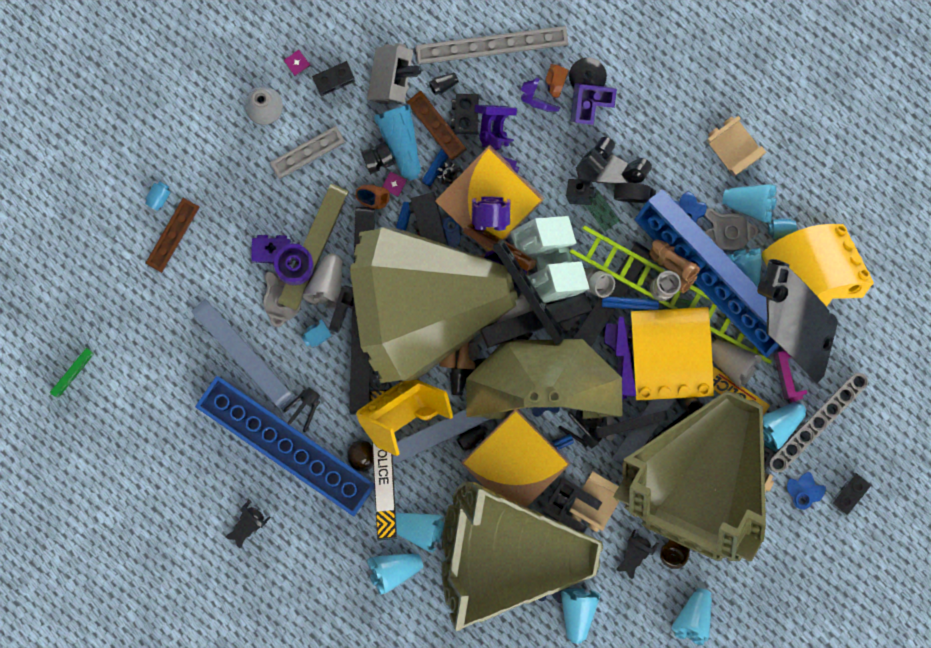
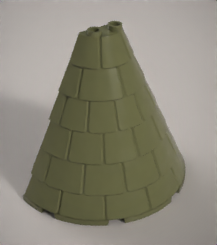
(507, 555)

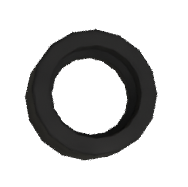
(631, 192)

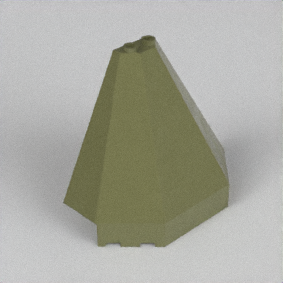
(422, 300)
(544, 376)
(676, 477)

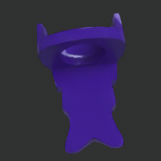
(528, 97)

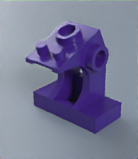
(498, 115)

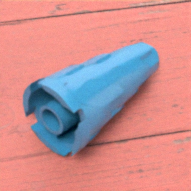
(399, 134)

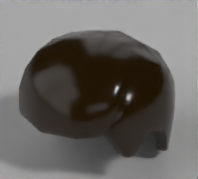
(360, 455)
(672, 561)

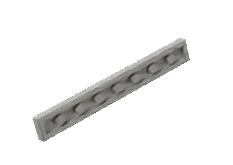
(492, 45)

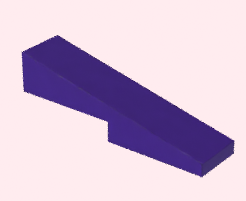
(622, 350)

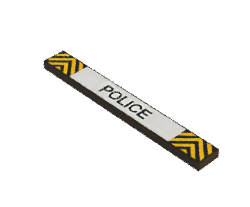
(384, 489)

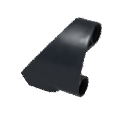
(604, 167)

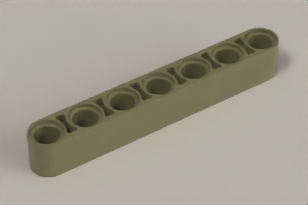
(317, 240)

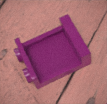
(785, 377)

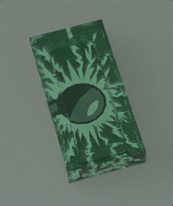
(602, 212)

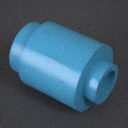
(157, 195)
(781, 227)

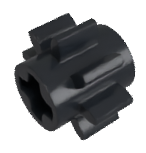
(443, 170)

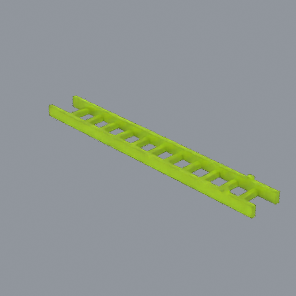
(637, 286)

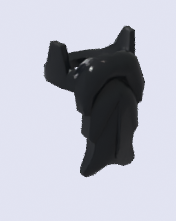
(249, 522)
(638, 549)

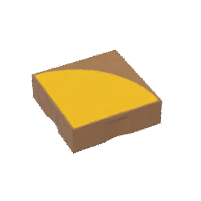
(490, 177)
(516, 460)

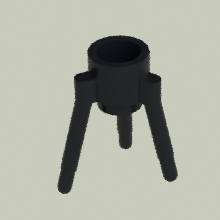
(308, 398)
(589, 436)

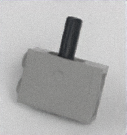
(391, 74)

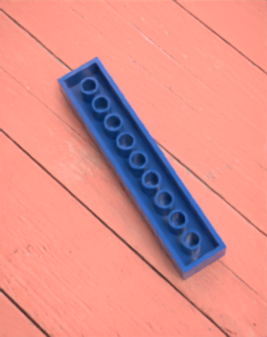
(718, 275)
(285, 446)

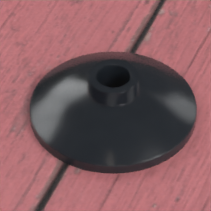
(584, 65)

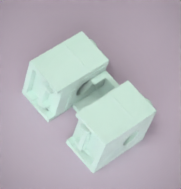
(549, 244)

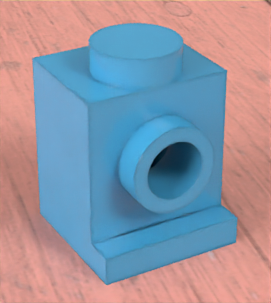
(316, 334)

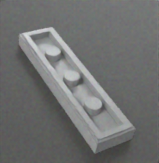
(307, 152)

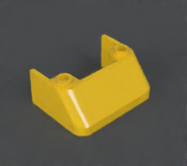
(398, 407)

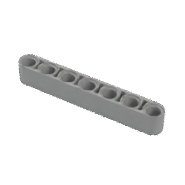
(826, 419)

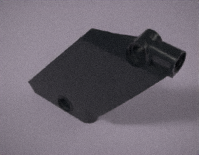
(797, 319)

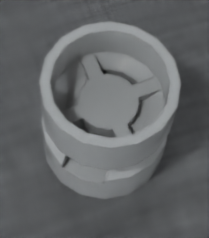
(599, 282)
(669, 283)

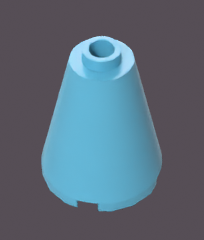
(781, 424)
(420, 529)
(578, 612)

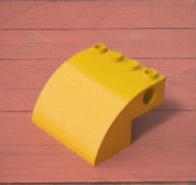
(824, 261)
(672, 353)

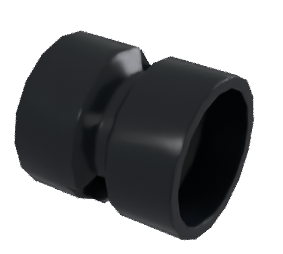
(377, 158)

